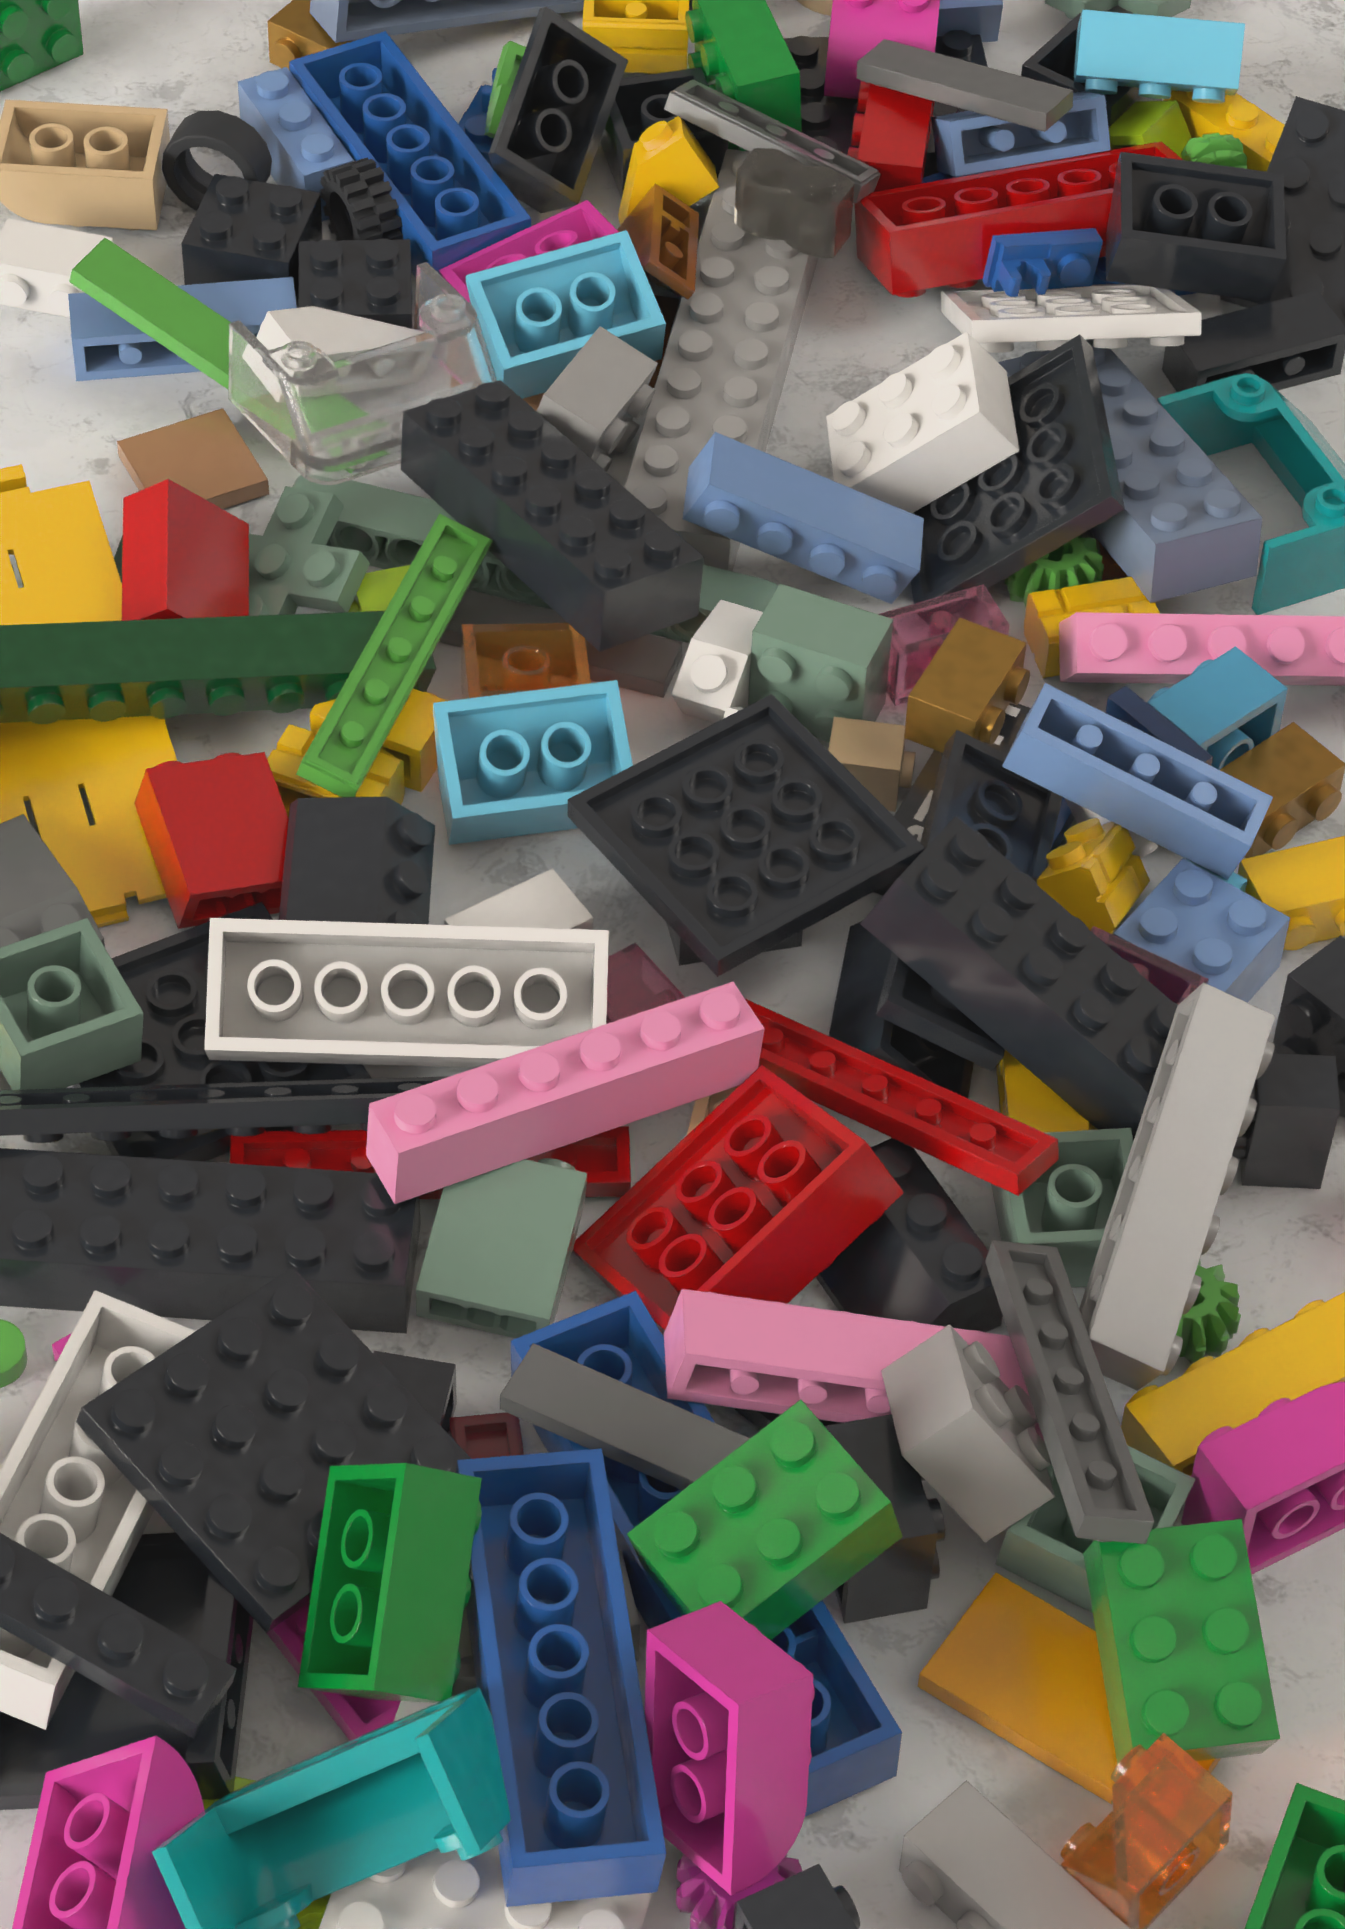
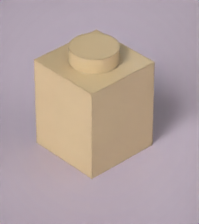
(874, 756)

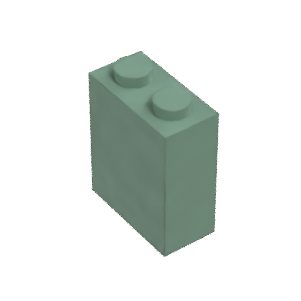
(502, 1248)

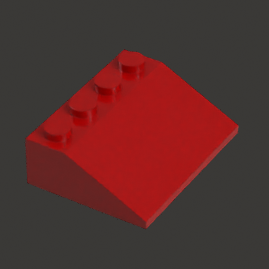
(742, 1204)

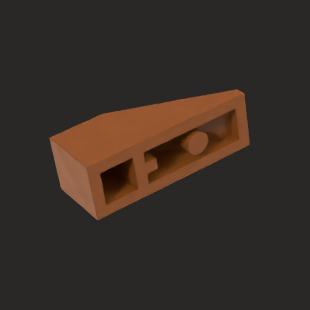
(665, 240)

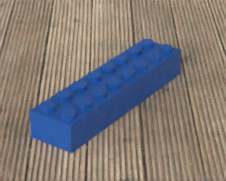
(851, 1728)

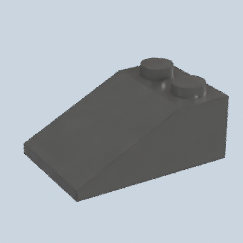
(34, 886)

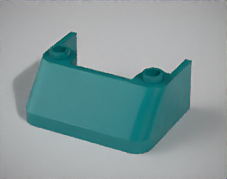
(1252, 411)
(341, 1819)

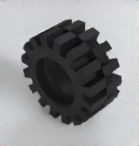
(360, 202)

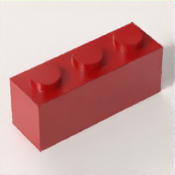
(892, 134)

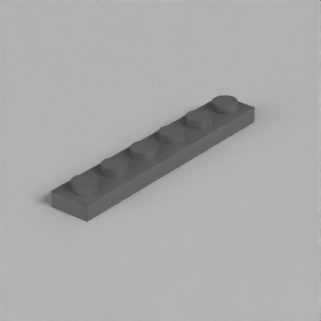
(1069, 1394)

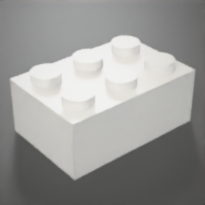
(925, 427)

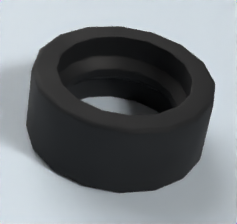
(218, 132)

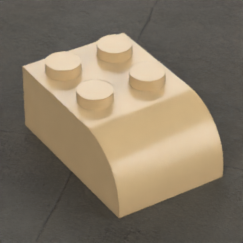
(83, 163)

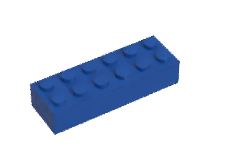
(441, 181)
(561, 1681)

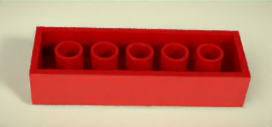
(945, 227)

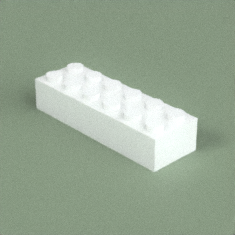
(398, 991)
(65, 1493)

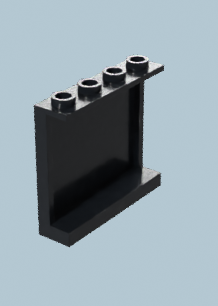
(184, 1596)

